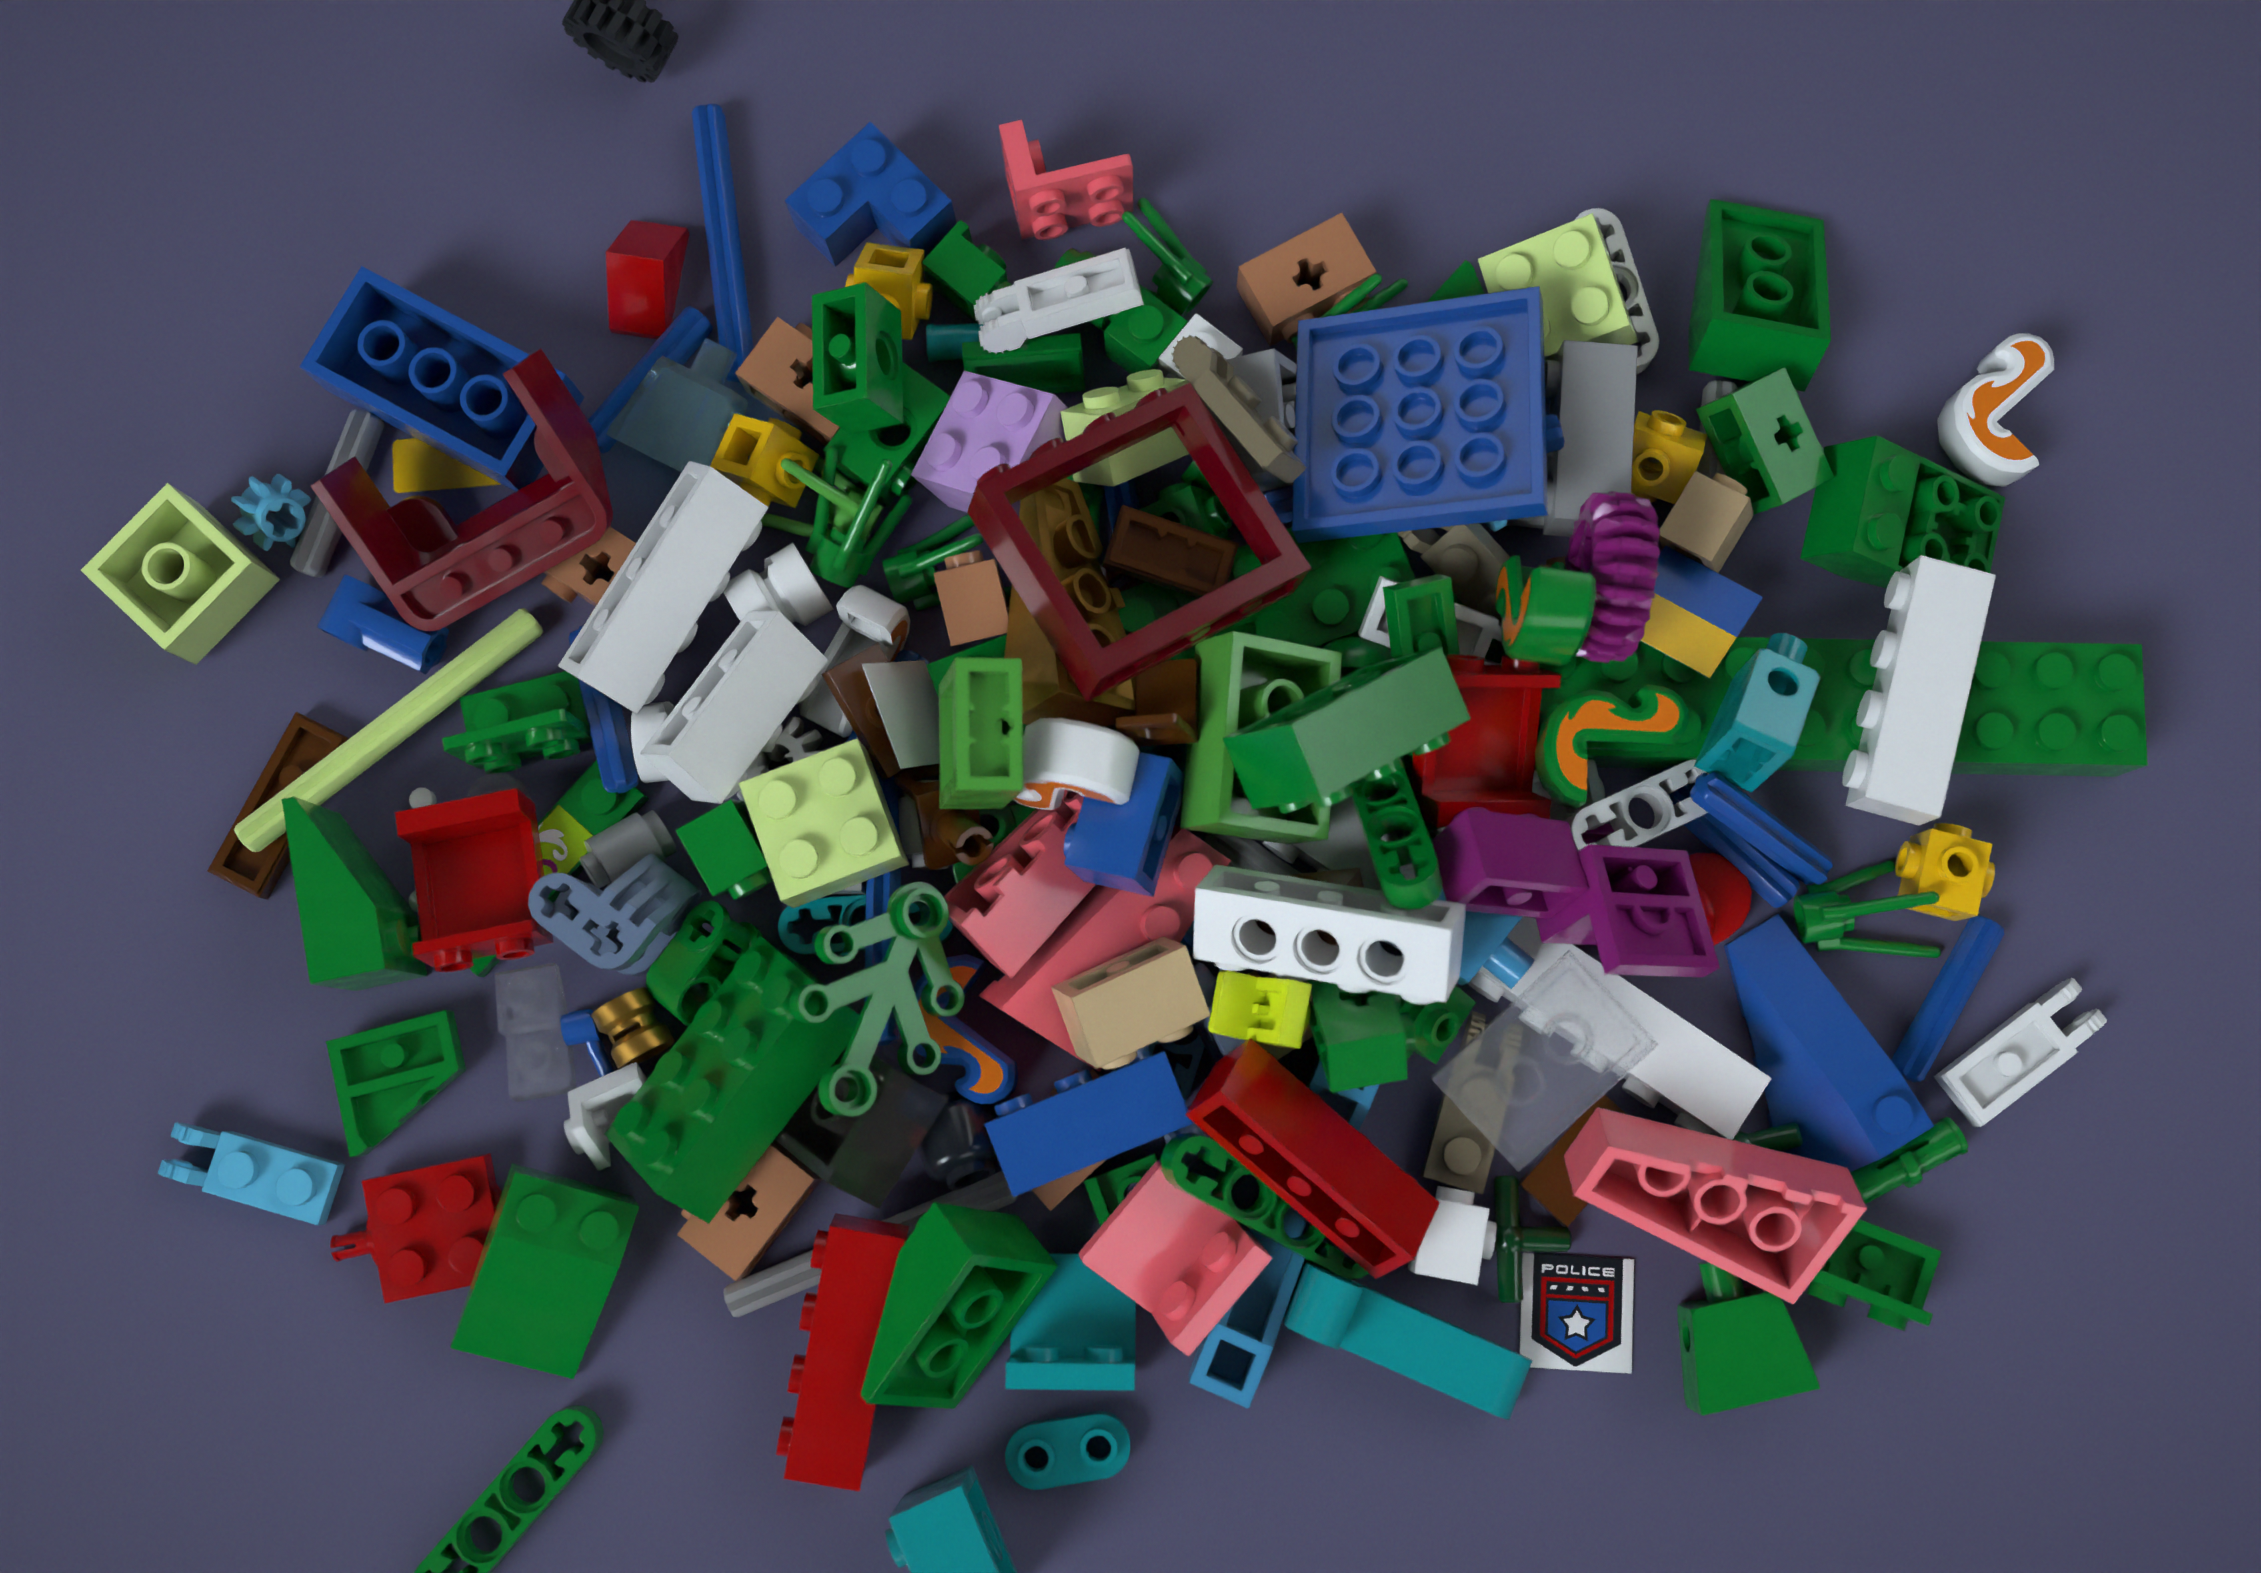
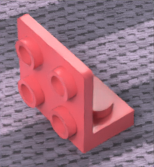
(1065, 197)
(1175, 1258)

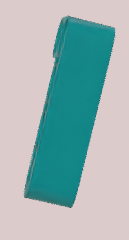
(1406, 1340)

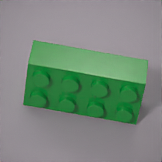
(729, 1083)

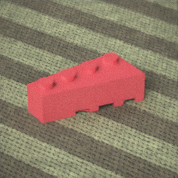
(1020, 889)
(1101, 929)
(1718, 1198)

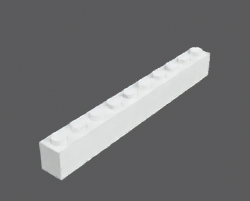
(1686, 1070)

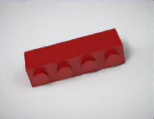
(1313, 1159)
(832, 1421)

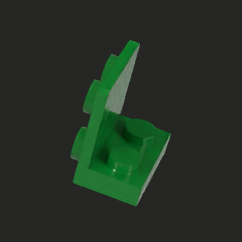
(521, 723)

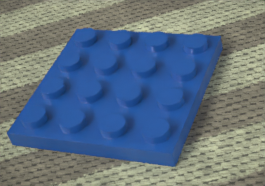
(1421, 416)

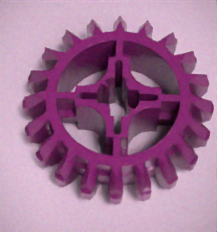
(1620, 548)

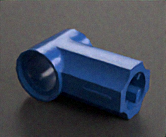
(370, 620)

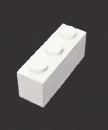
(735, 707)

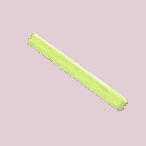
(393, 726)

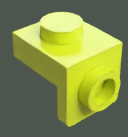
(1260, 1009)

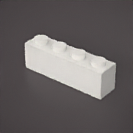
(665, 587)
(1918, 690)

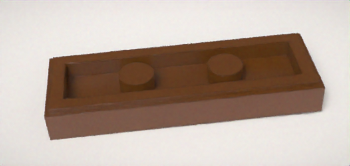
(298, 750)

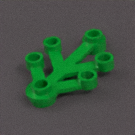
(887, 991)

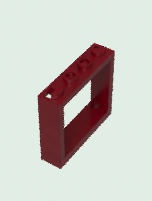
(1088, 664)

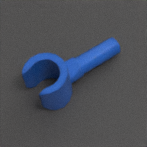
(580, 1028)

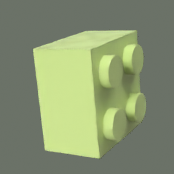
(1575, 283)
(180, 574)
(823, 823)

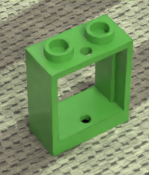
(975, 760)

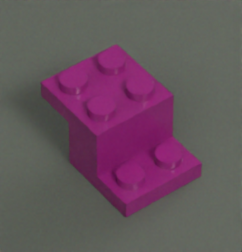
(1637, 912)

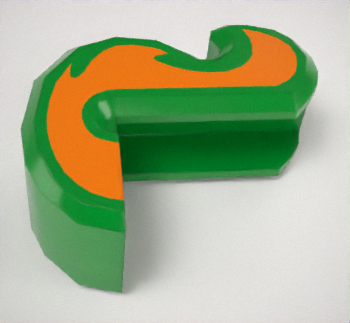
(1543, 611)
(1603, 722)

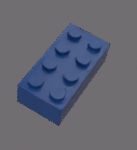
(429, 377)

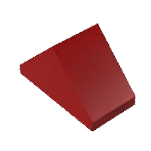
(644, 277)

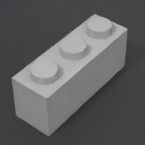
(1595, 401)

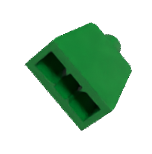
(1738, 1346)

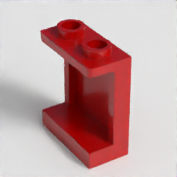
(1494, 751)
(475, 878)

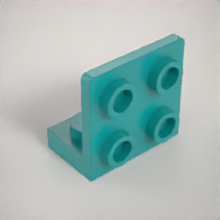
(1074, 1334)

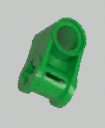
(698, 960)

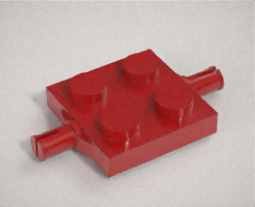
(426, 1226)

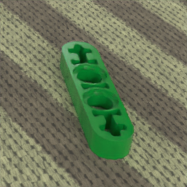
(1393, 815)
(1263, 1216)
(504, 1505)

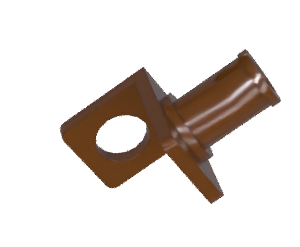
(1165, 705)
(945, 834)

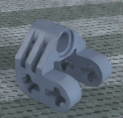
(642, 905)

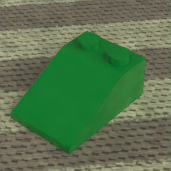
(1759, 295)
(349, 911)
(544, 1271)
(952, 1304)

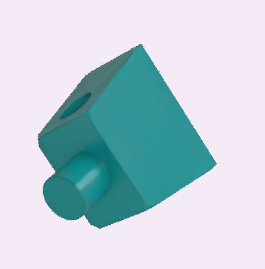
(1761, 714)

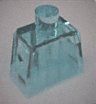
(681, 410)

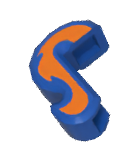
(989, 1071)

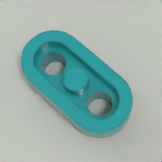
(1067, 1450)

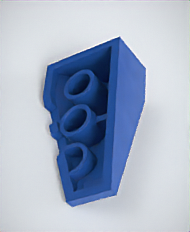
(1819, 1054)

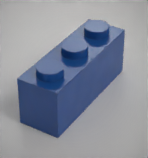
(1086, 1121)

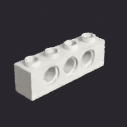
(1357, 918)

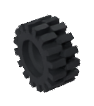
(622, 35)

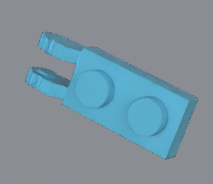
(258, 1173)

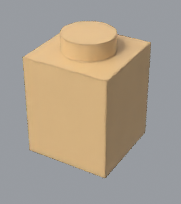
(1707, 519)

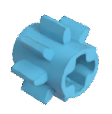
(266, 526)

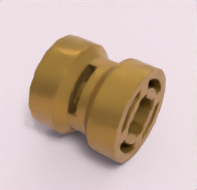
(632, 1027)

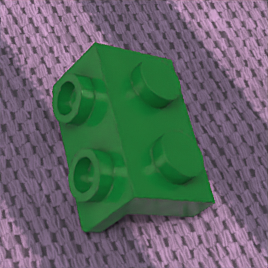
(1881, 1272)

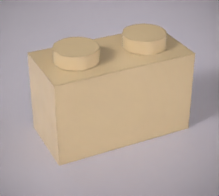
(1131, 1003)

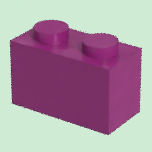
(1509, 863)

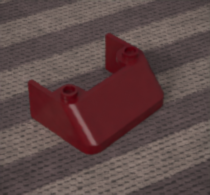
(449, 570)

